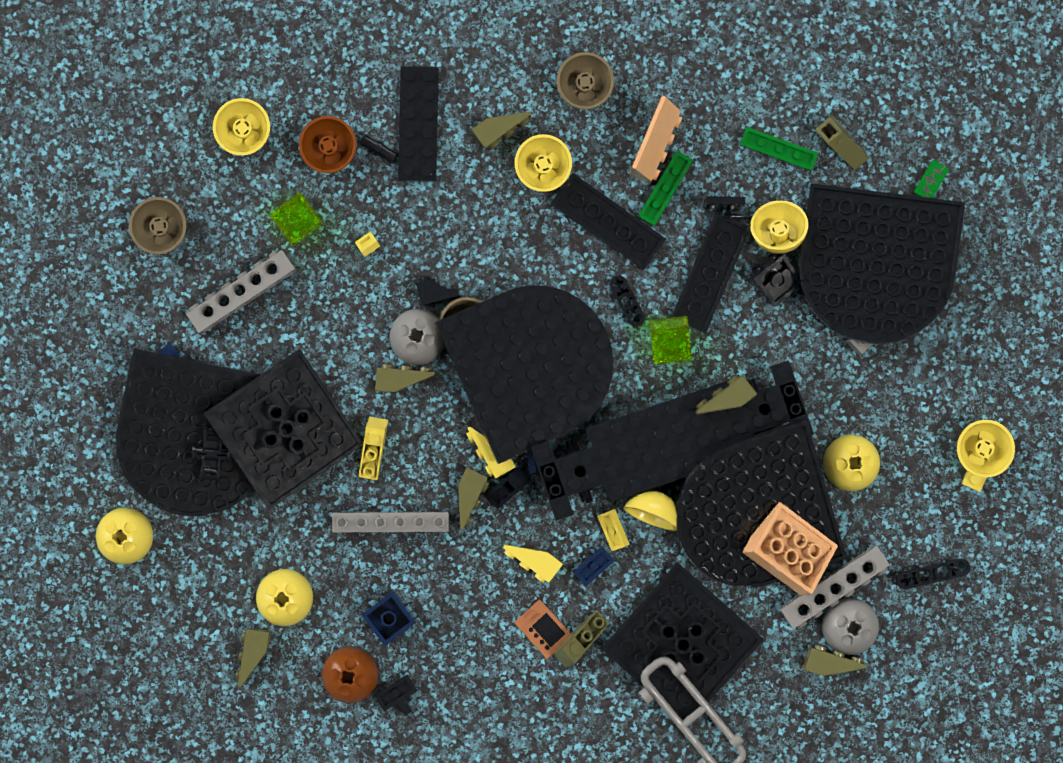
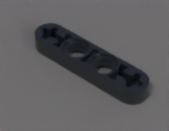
(932, 571)

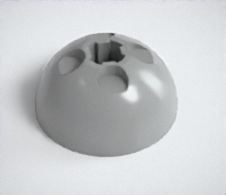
(409, 350)
(838, 624)

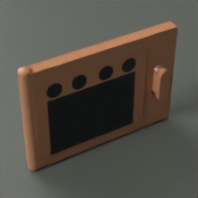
(542, 628)

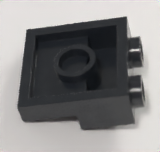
(776, 278)

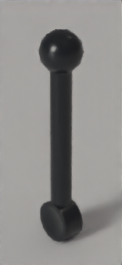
(727, 215)

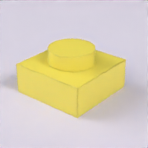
(367, 244)
(973, 481)

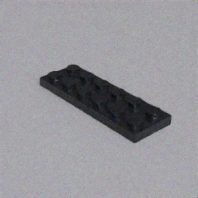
(418, 124)
(608, 221)
(711, 272)

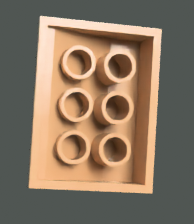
(655, 141)
(791, 549)

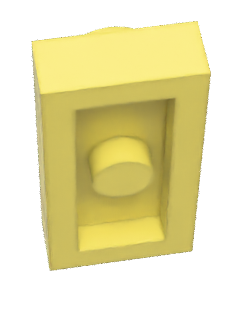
(613, 530)

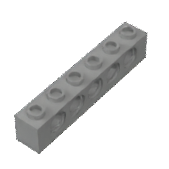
(284, 269)
(390, 522)
(872, 555)

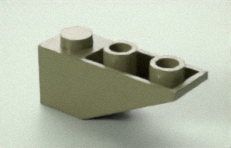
(495, 128)
(842, 142)
(398, 379)
(733, 396)
(469, 490)
(580, 639)
(255, 647)
(828, 663)

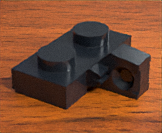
(397, 695)

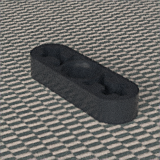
(625, 285)

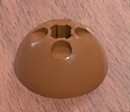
(317, 141)
(358, 668)

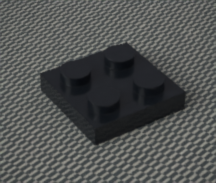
(732, 204)

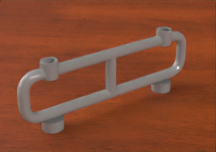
(650, 693)

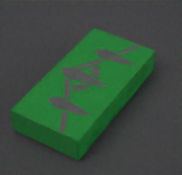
(931, 180)

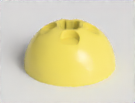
(233, 118)
(547, 153)
(779, 226)
(996, 446)
(844, 455)
(653, 509)
(135, 536)
(295, 597)

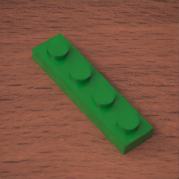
(779, 149)
(665, 188)

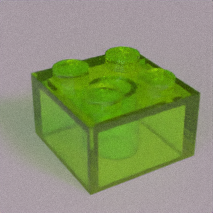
(296, 219)
(670, 340)

